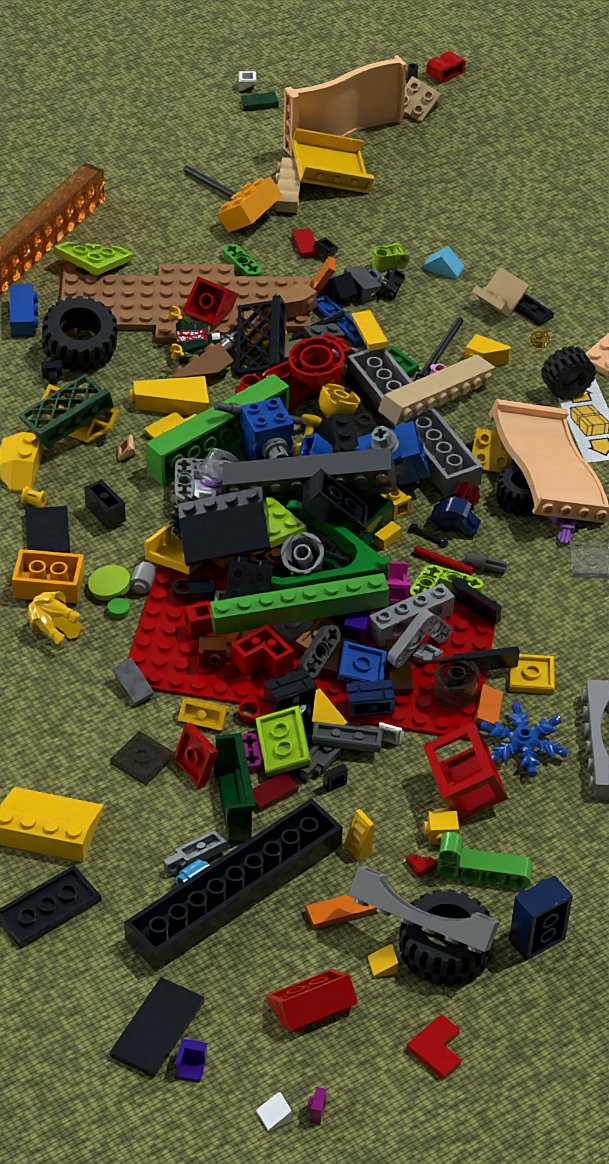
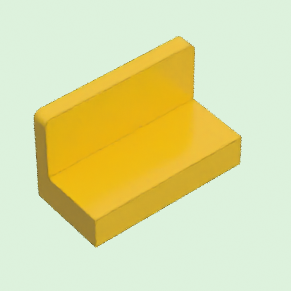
(203, 713)

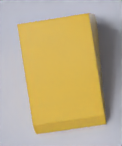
(325, 711)

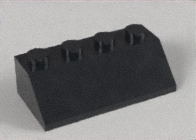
(338, 432)

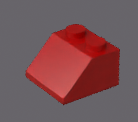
(210, 301)

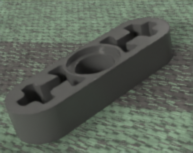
(327, 648)

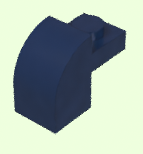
(456, 512)

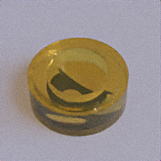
(539, 339)

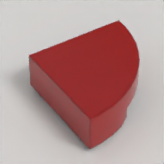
(421, 865)

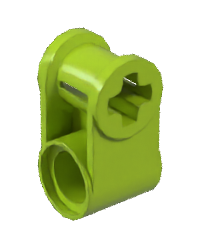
(388, 256)

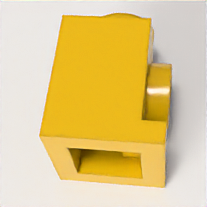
(401, 500)

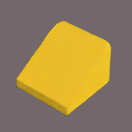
(383, 962)

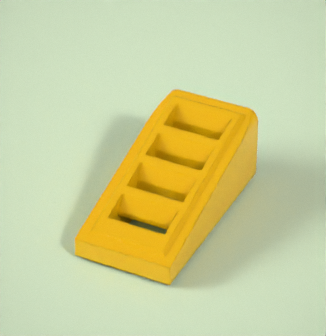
(360, 836)

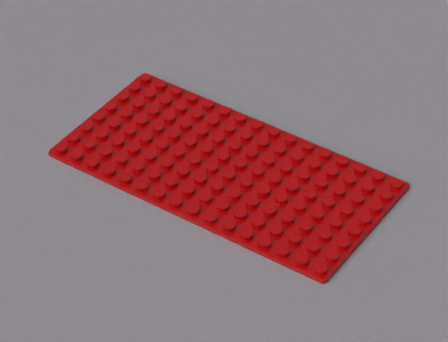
(171, 661)

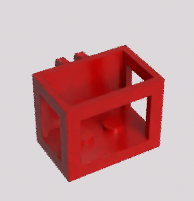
(468, 779)

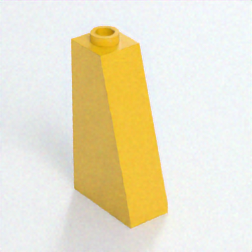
(172, 395)

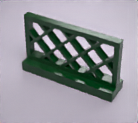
(71, 418)

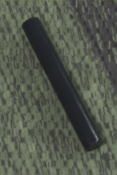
(330, 319)

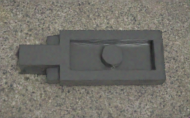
(321, 758)
(200, 848)

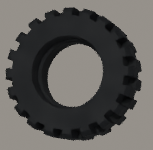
(79, 314)
(437, 961)

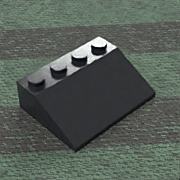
(224, 526)

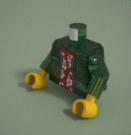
(191, 336)

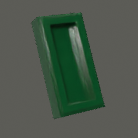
(259, 101)

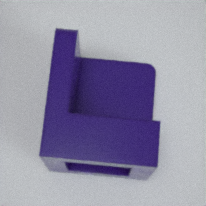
(358, 621)
(191, 1060)

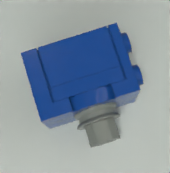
(266, 430)
(406, 450)

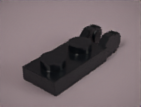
(476, 601)

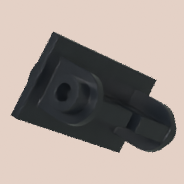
(393, 283)

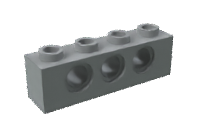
(395, 619)

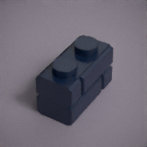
(370, 697)

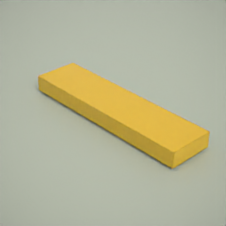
(369, 330)

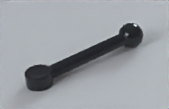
(442, 543)

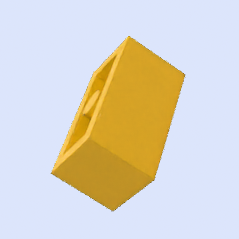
(387, 535)

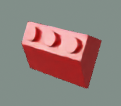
(313, 999)

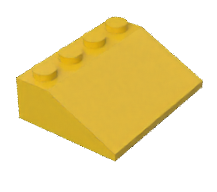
(48, 823)

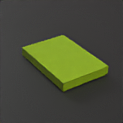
(283, 741)

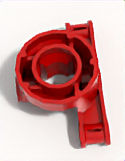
(314, 362)

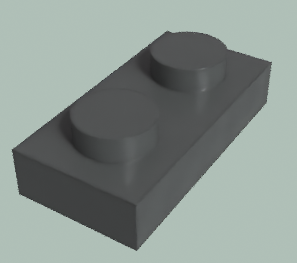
(321, 330)

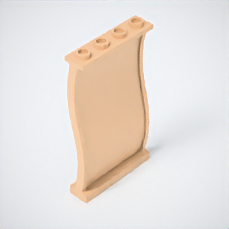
(348, 103)
(551, 463)

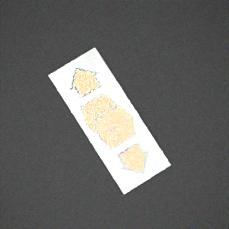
(589, 423)

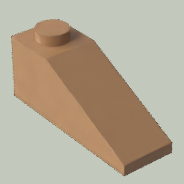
(298, 298)

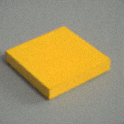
(533, 675)

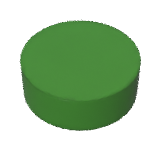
(118, 608)

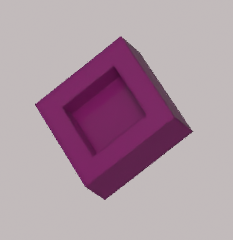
(317, 1105)

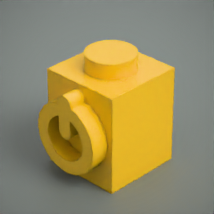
(438, 823)

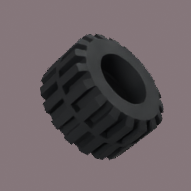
(568, 372)
(514, 492)

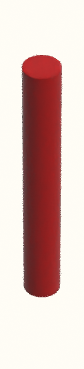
(443, 560)

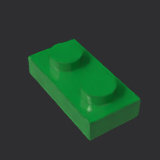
(406, 363)

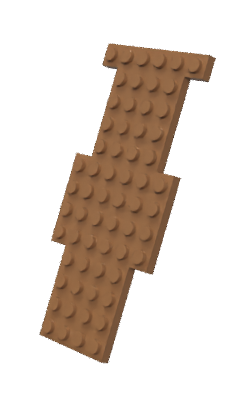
(145, 301)

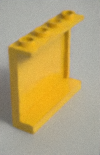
(330, 161)

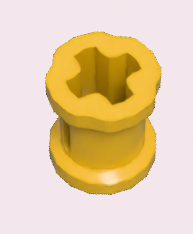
(33, 497)

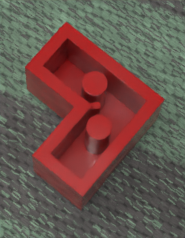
(265, 649)

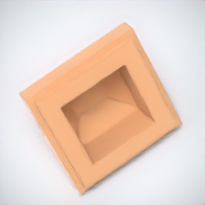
(126, 448)

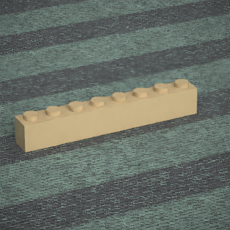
(436, 389)

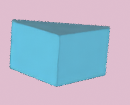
(444, 263)

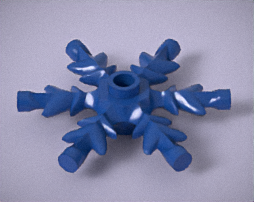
(524, 739)

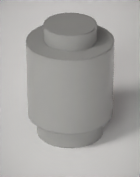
(142, 578)

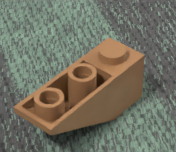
(208, 364)

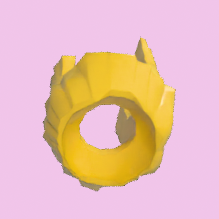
(50, 612)

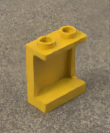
(167, 551)

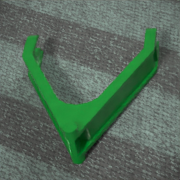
(365, 561)

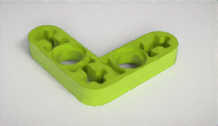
(439, 576)

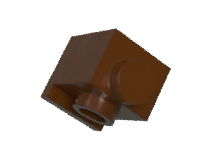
(213, 651)

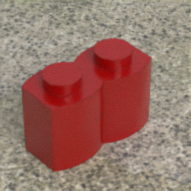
(446, 66)

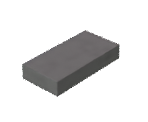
(133, 681)

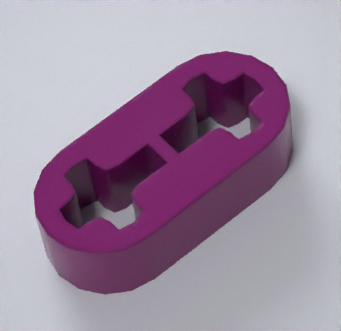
(254, 753)

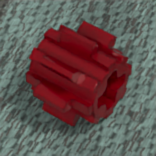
(468, 492)

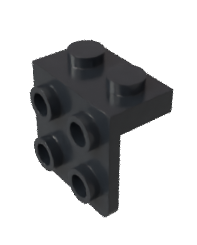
(248, 577)

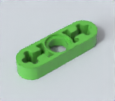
(235, 254)

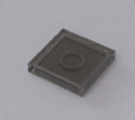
(142, 758)

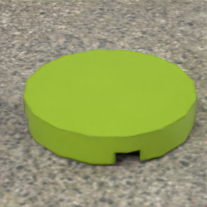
(109, 582)

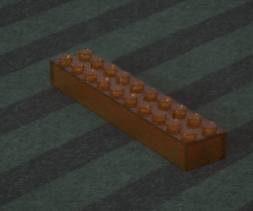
(49, 222)

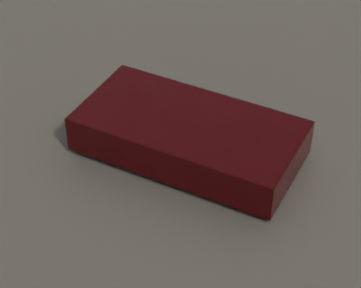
(274, 791)

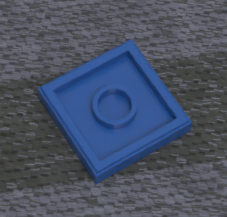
(361, 663)

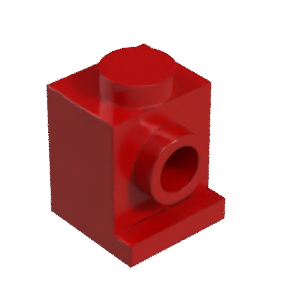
(198, 617)

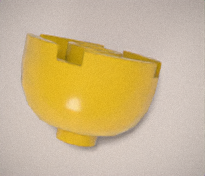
(335, 401)

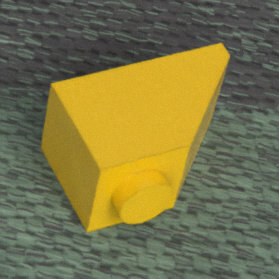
(488, 349)

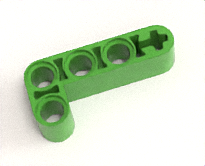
(480, 865)

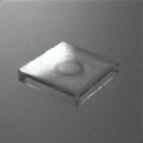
(589, 559)

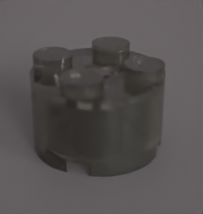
(455, 682)

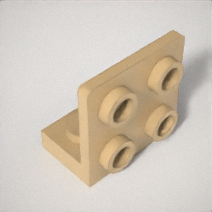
(420, 99)
(502, 292)

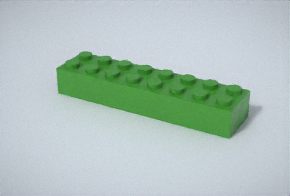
(207, 431)

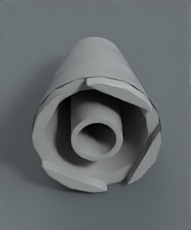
(303, 554)

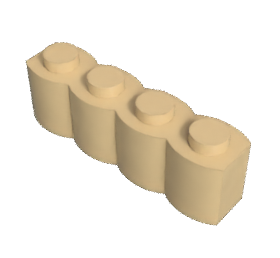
(289, 185)

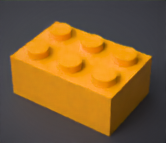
(249, 204)
(48, 572)

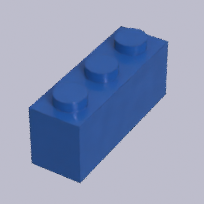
(23, 310)

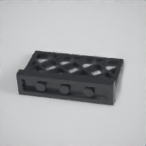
(277, 332)

